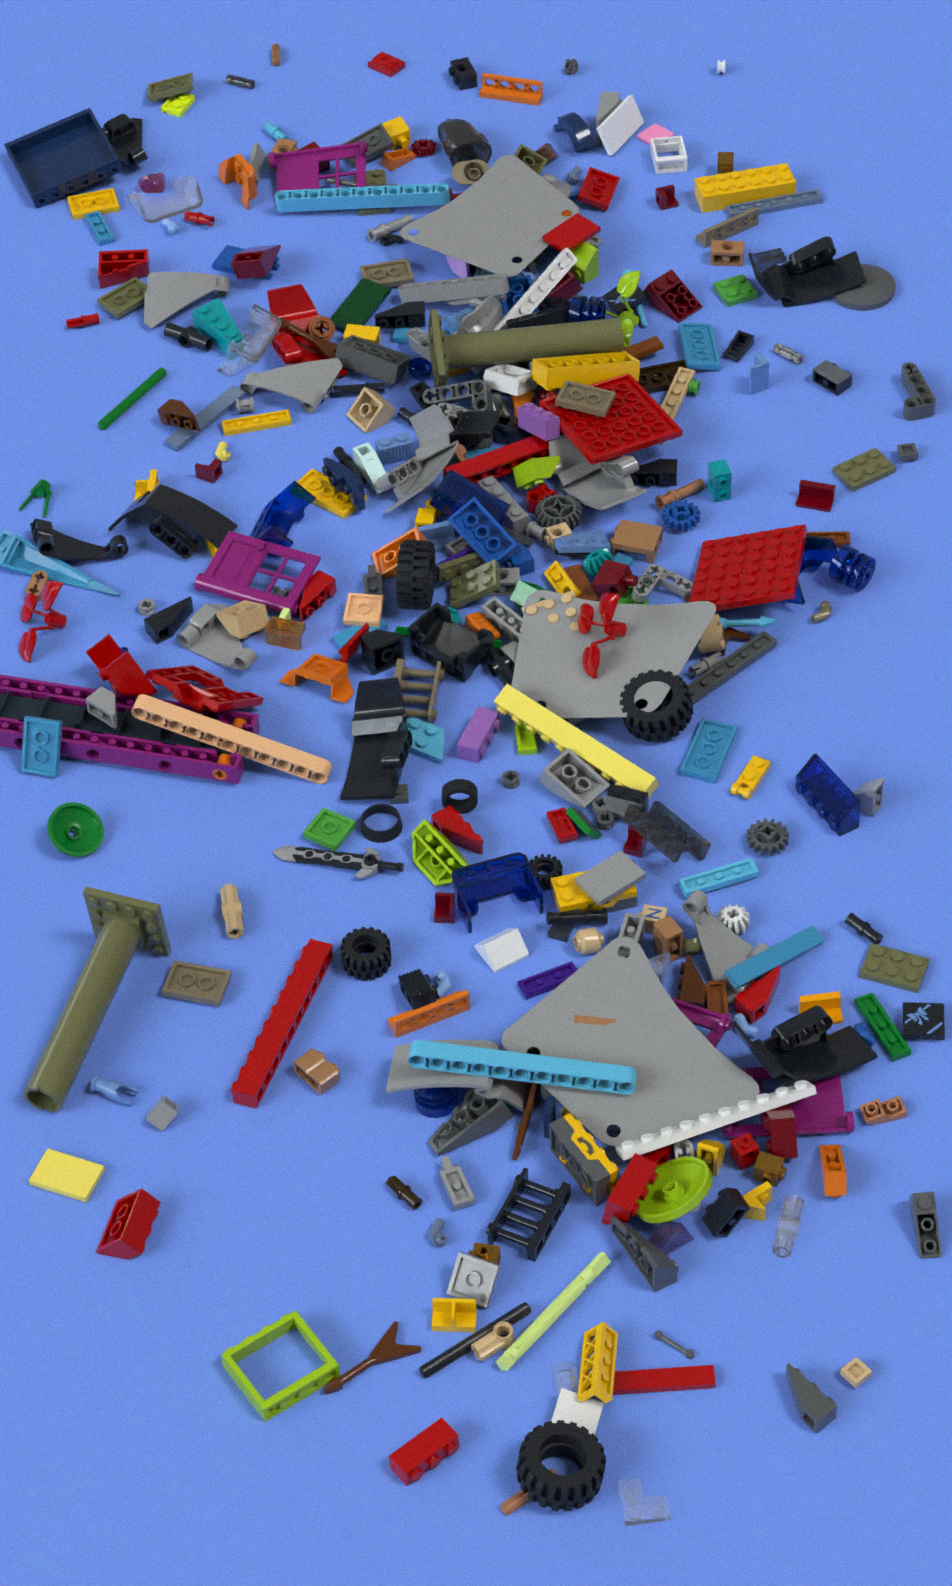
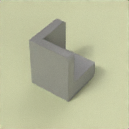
(162, 1112)

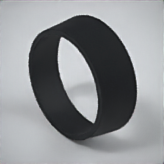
(381, 836)

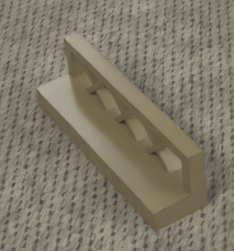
(729, 227)

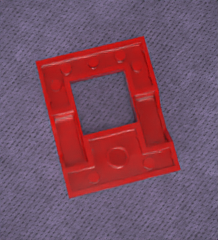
(213, 697)

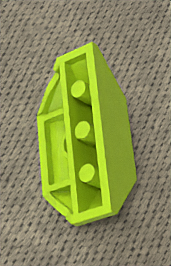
(435, 854)

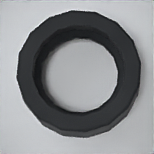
(460, 786)

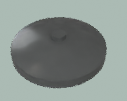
(871, 295)

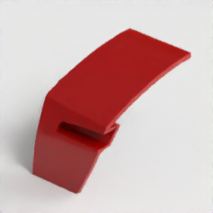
(297, 307)

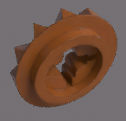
(326, 323)

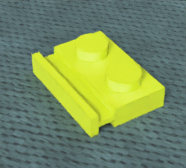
(178, 105)

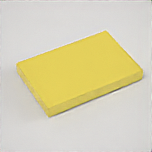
(66, 1175)

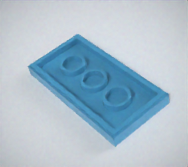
(699, 346)
(708, 750)

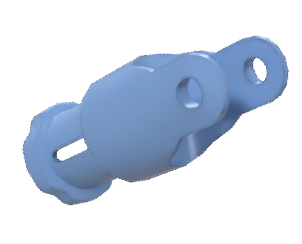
(111, 1089)

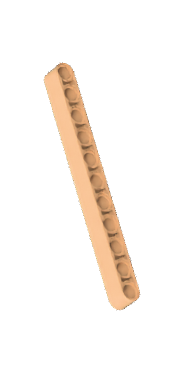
(231, 739)

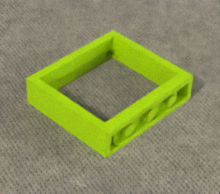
(293, 1393)

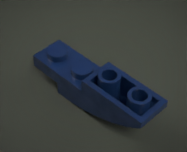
(345, 480)

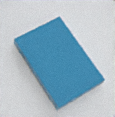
(41, 746)

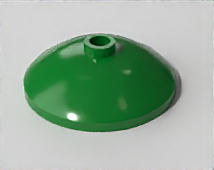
(80, 821)

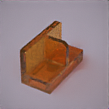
(284, 633)

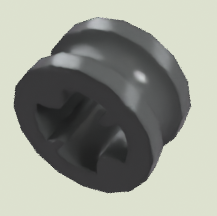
(511, 774)
(605, 825)

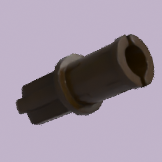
(404, 1192)

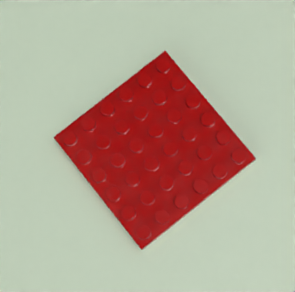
(630, 424)
(750, 568)

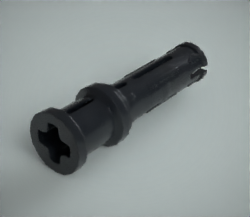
(586, 916)

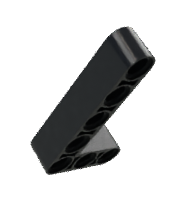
(555, 313)

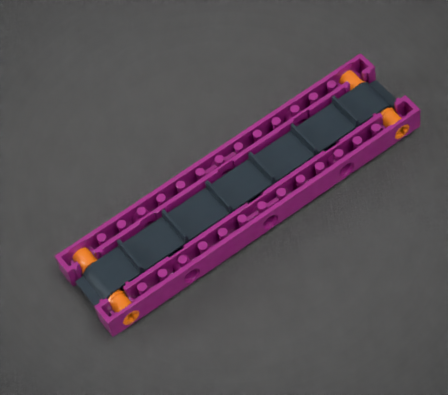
(130, 743)

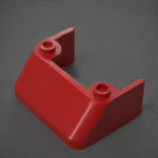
(119, 669)

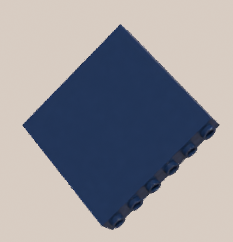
(63, 157)

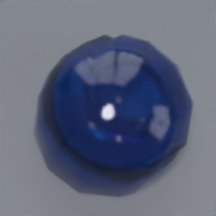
(420, 368)

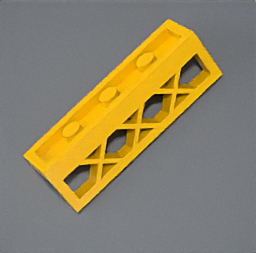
(602, 1361)

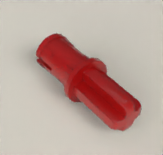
(199, 218)
(83, 321)

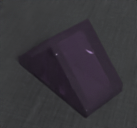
(671, 1236)

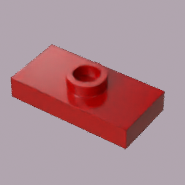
(561, 825)

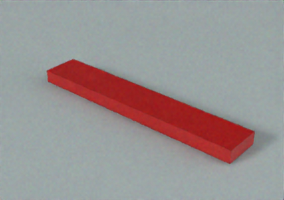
(663, 1379)

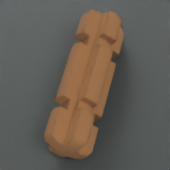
(275, 54)

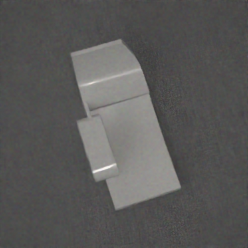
(431, 457)

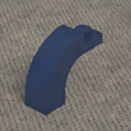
(576, 129)

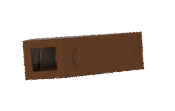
(178, 415)
(691, 985)

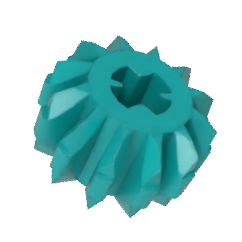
(596, 559)

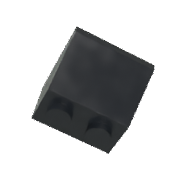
(381, 650)

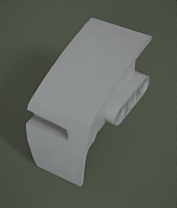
(596, 484)
(406, 1077)

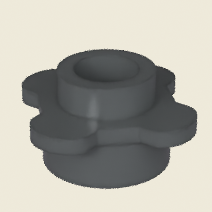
(571, 66)

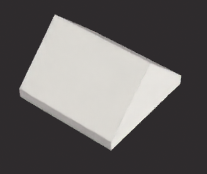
(502, 949)

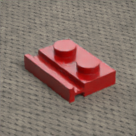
(386, 64)

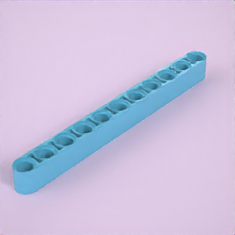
(362, 197)
(522, 1067)

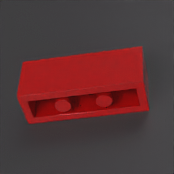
(424, 1451)

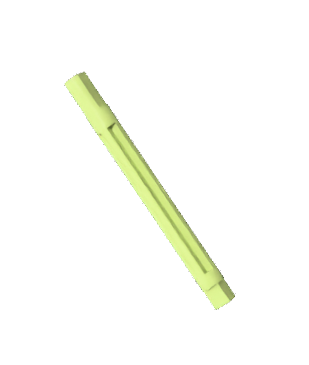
(553, 1311)

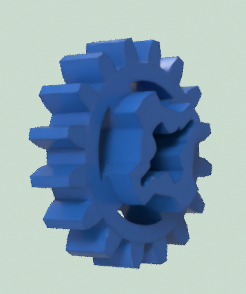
(681, 515)

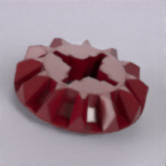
(423, 147)

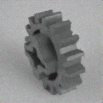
(767, 837)

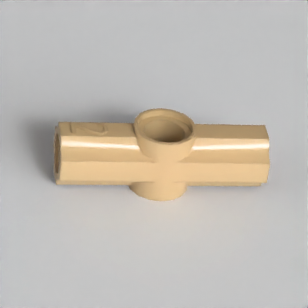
(232, 911)

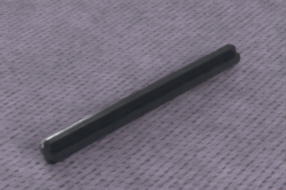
(465, 1345)

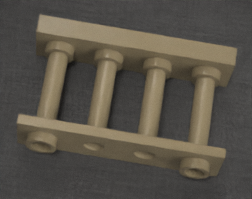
(438, 675)

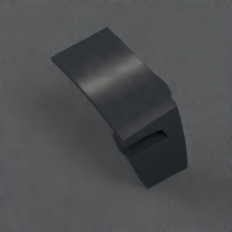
(810, 274)
(178, 519)
(379, 741)
(805, 1051)

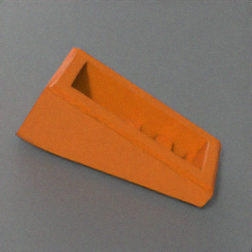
(395, 159)
(478, 621)

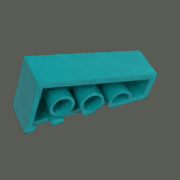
(217, 324)

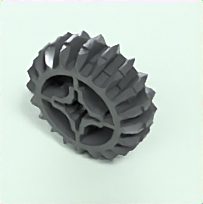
(557, 510)

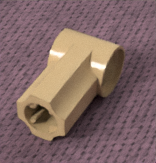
(493, 1342)

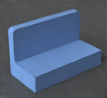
(759, 374)
(439, 534)

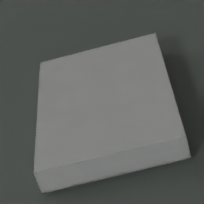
(610, 878)

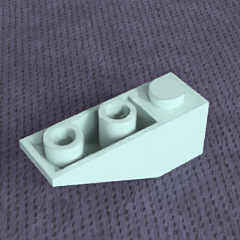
(368, 464)

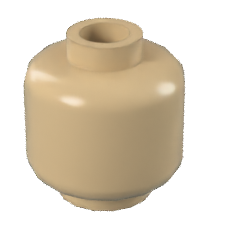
(588, 941)

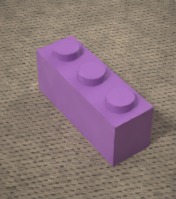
(538, 421)
(478, 734)

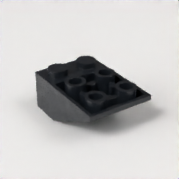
(473, 427)

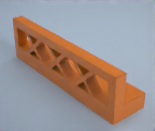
(512, 92)
(429, 1014)

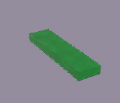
(882, 1026)

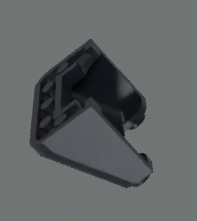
(438, 638)

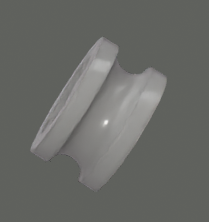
(147, 607)

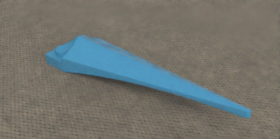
(24, 558)

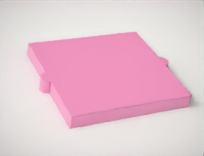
(654, 131)

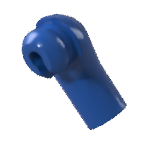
(861, 1029)

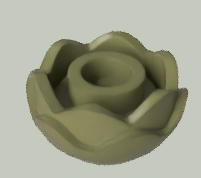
(691, 946)

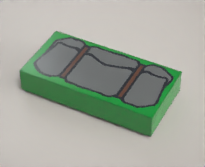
(583, 823)

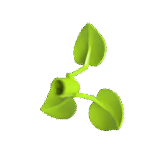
(626, 287)

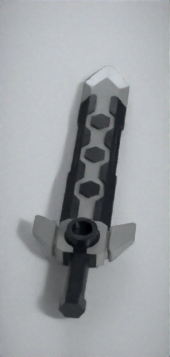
(366, 864)

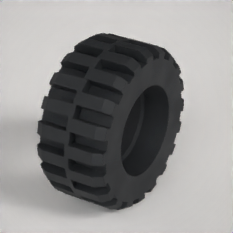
(415, 574)
(662, 723)
(555, 1489)

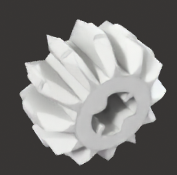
(734, 918)

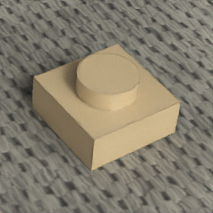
(856, 1372)

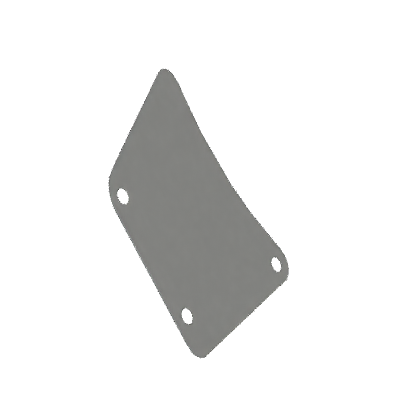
(496, 219)
(655, 639)
(674, 1062)

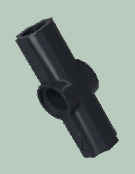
(188, 336)
(499, 665)

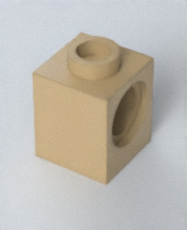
(554, 532)

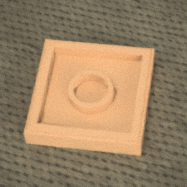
(363, 609)

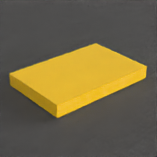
(101, 200)

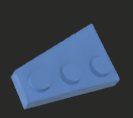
(582, 542)

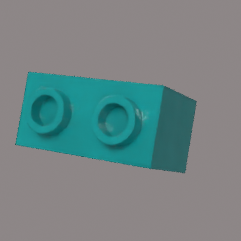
(719, 480)

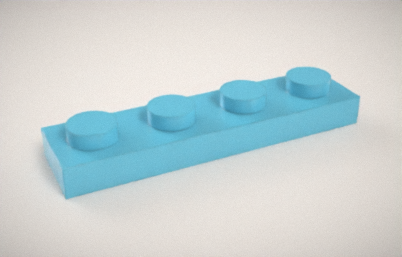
(719, 877)

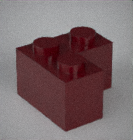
(781, 1127)

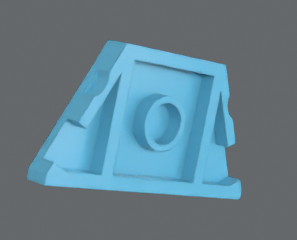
(427, 739)

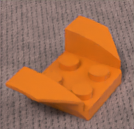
(239, 170)
(325, 671)

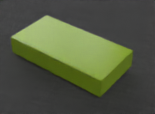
(525, 740)

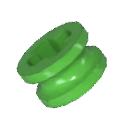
(694, 386)

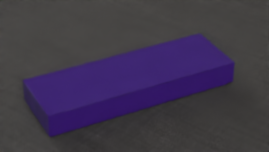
(546, 980)

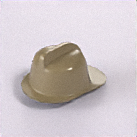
(469, 171)

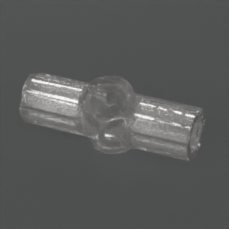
(788, 1226)

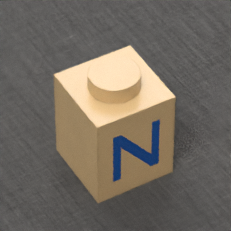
(652, 915)

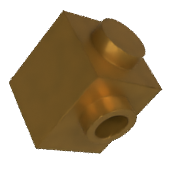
(725, 162)
(769, 1168)
(487, 1252)

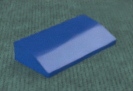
(483, 532)

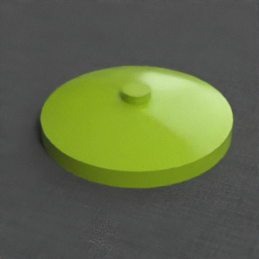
(677, 1190)

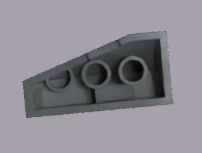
(470, 1121)
(649, 1259)

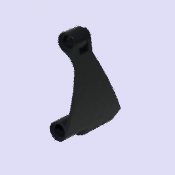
(126, 139)
(60, 546)

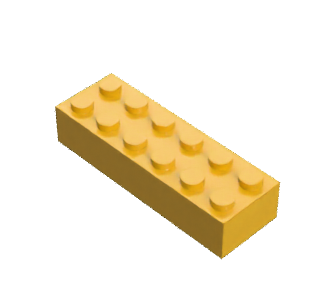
(742, 186)
(583, 369)

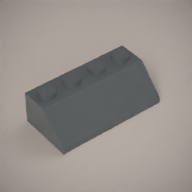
(372, 359)

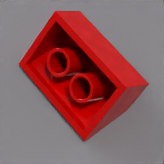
(630, 1189)
(129, 1225)

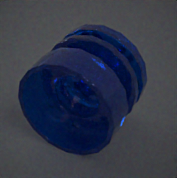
(584, 310)
(852, 568)
(436, 1101)

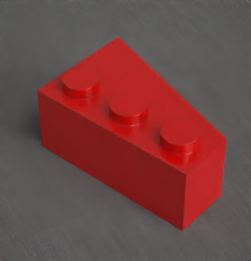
(121, 266)

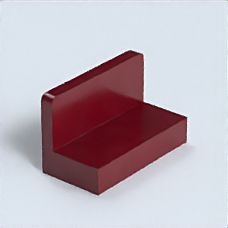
(815, 496)

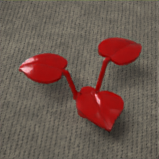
(53, 619)
(612, 628)

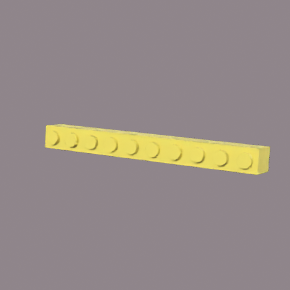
(565, 736)

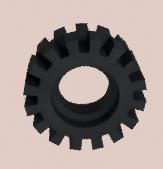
(549, 864)

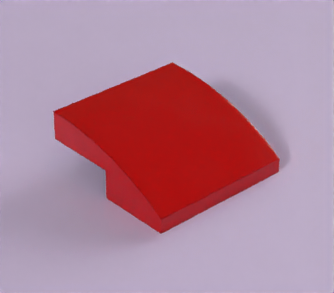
(353, 644)

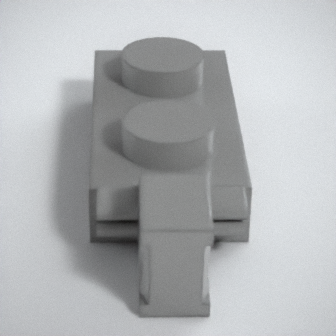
(455, 1184)

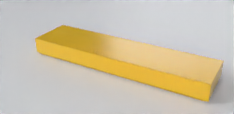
(256, 422)

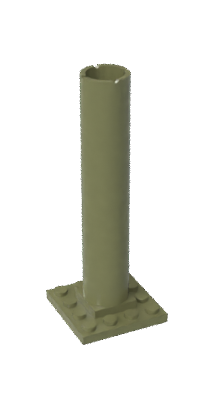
(518, 344)
(120, 928)

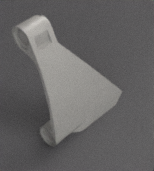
(175, 290)
(304, 381)
(212, 641)
(719, 944)

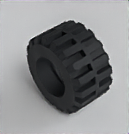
(367, 965)

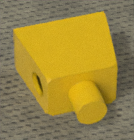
(398, 132)

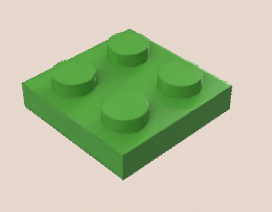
(735, 290)
(329, 829)

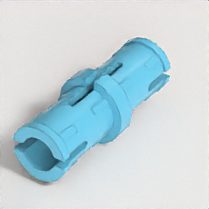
(275, 132)

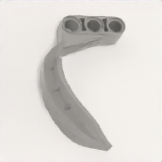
(481, 319)

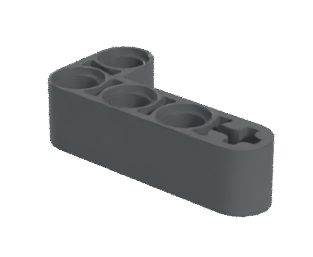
(456, 394)
(921, 400)

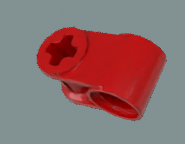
(536, 495)

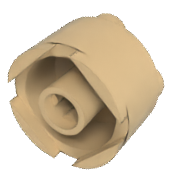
(712, 638)

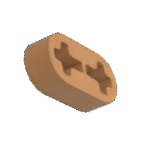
(33, 583)

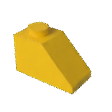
(712, 1154)

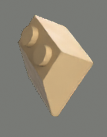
(370, 410)
(244, 618)

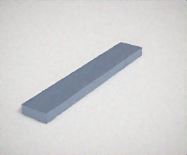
(777, 203)
(206, 417)

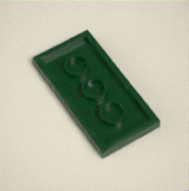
(360, 304)

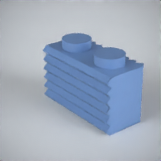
(394, 449)

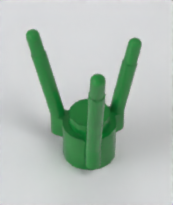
(41, 490)

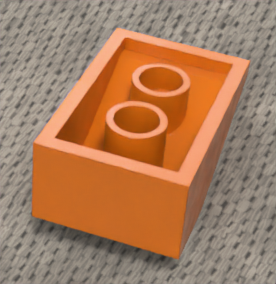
(386, 556)

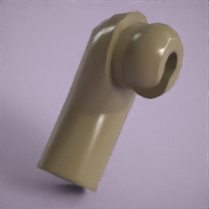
(824, 612)

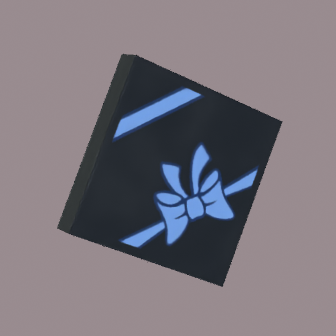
(613, 299)
(923, 1021)

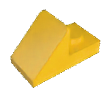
(756, 1200)

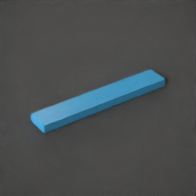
(774, 956)

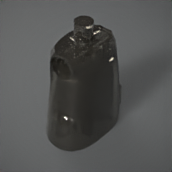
(463, 141)

